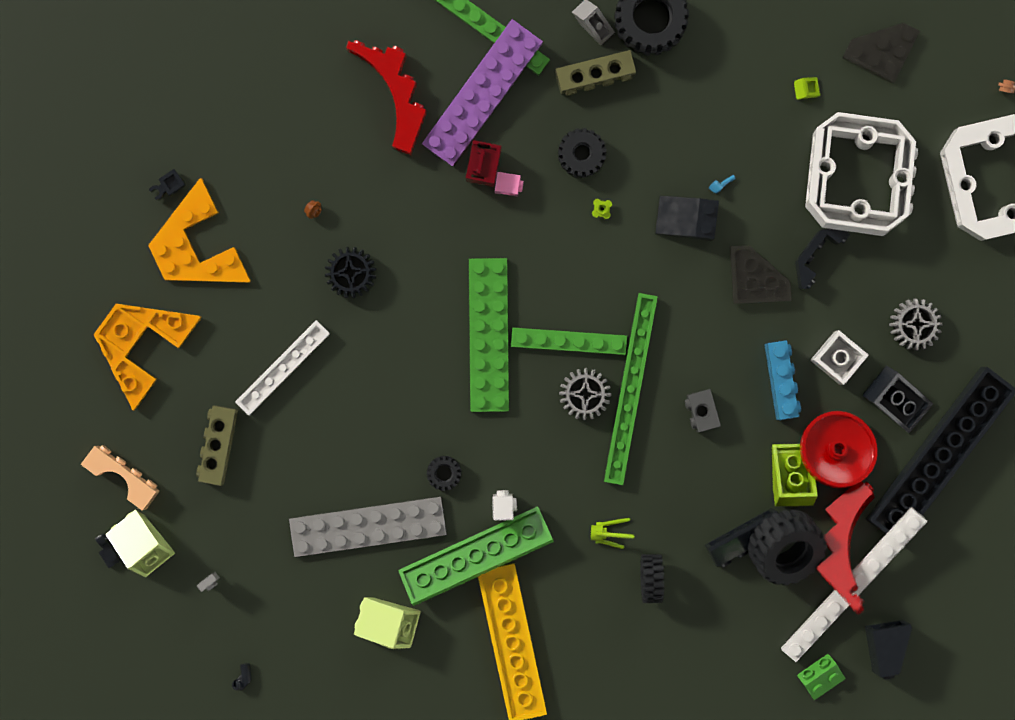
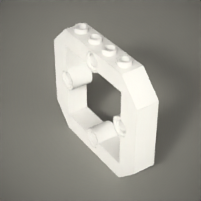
(879, 131)
(956, 173)

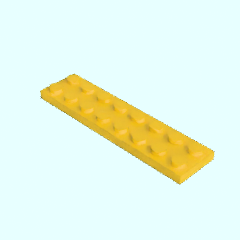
(512, 643)

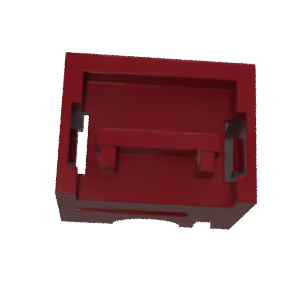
(483, 163)

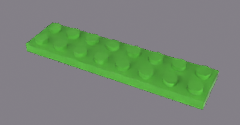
(488, 335)
(475, 556)

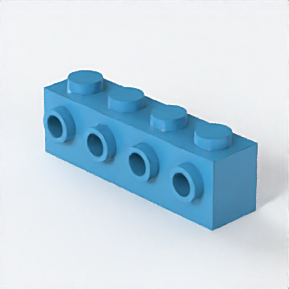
(782, 380)

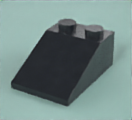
(687, 217)
(897, 399)

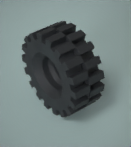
(585, 167)
(652, 578)

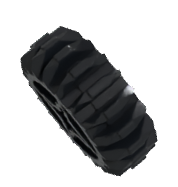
(349, 263)

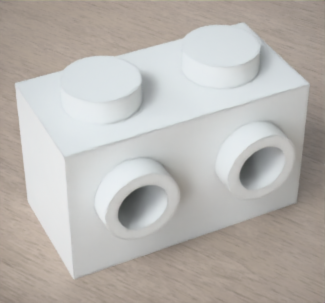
(503, 505)

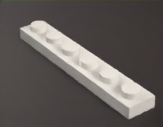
(282, 368)

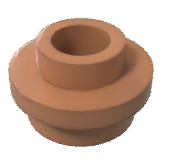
(1007, 86)

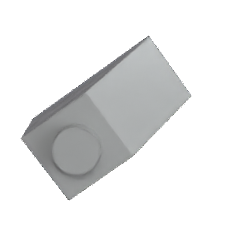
(593, 21)

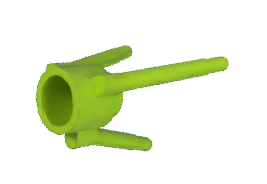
(599, 533)

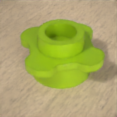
(598, 204)

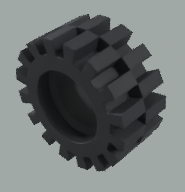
(432, 473)

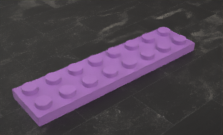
(482, 92)

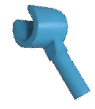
(715, 187)

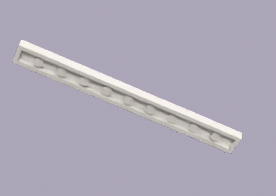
(863, 575)

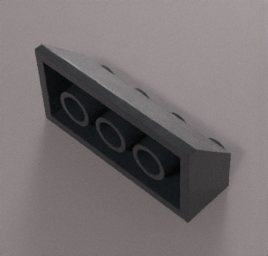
(735, 541)

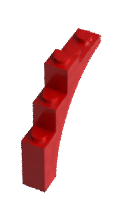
(389, 66)

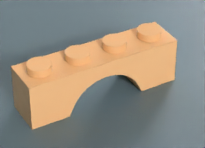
(140, 491)

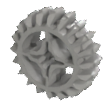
(932, 323)
(586, 377)

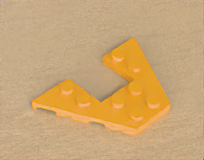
(175, 253)
(122, 331)

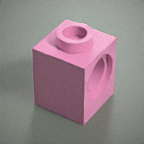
(508, 184)

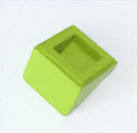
(806, 88)

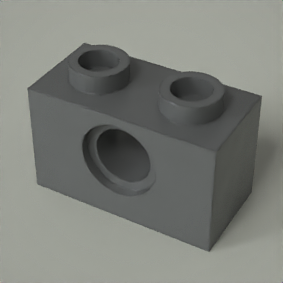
(710, 419)

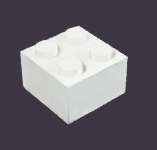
(839, 357)

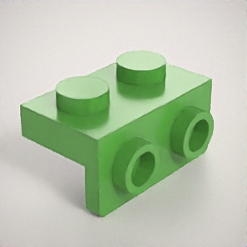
(821, 676)

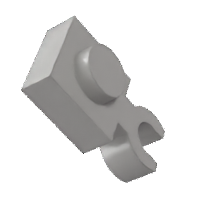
(209, 582)

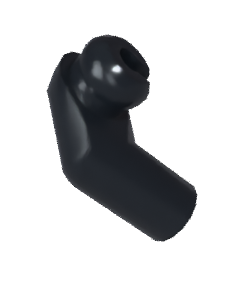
(244, 679)

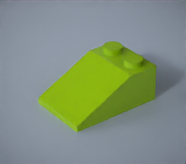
(790, 478)

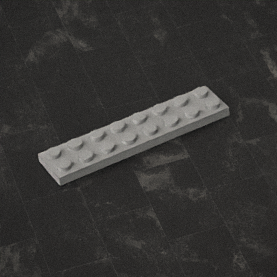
(367, 526)

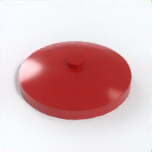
(838, 449)

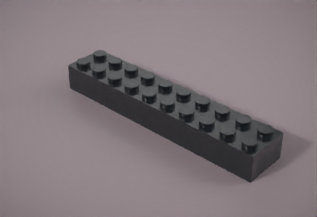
(944, 449)

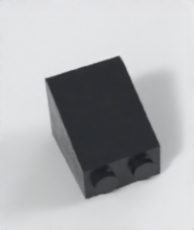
(887, 647)

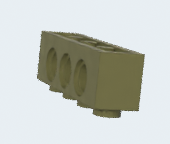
(622, 60)
(204, 472)

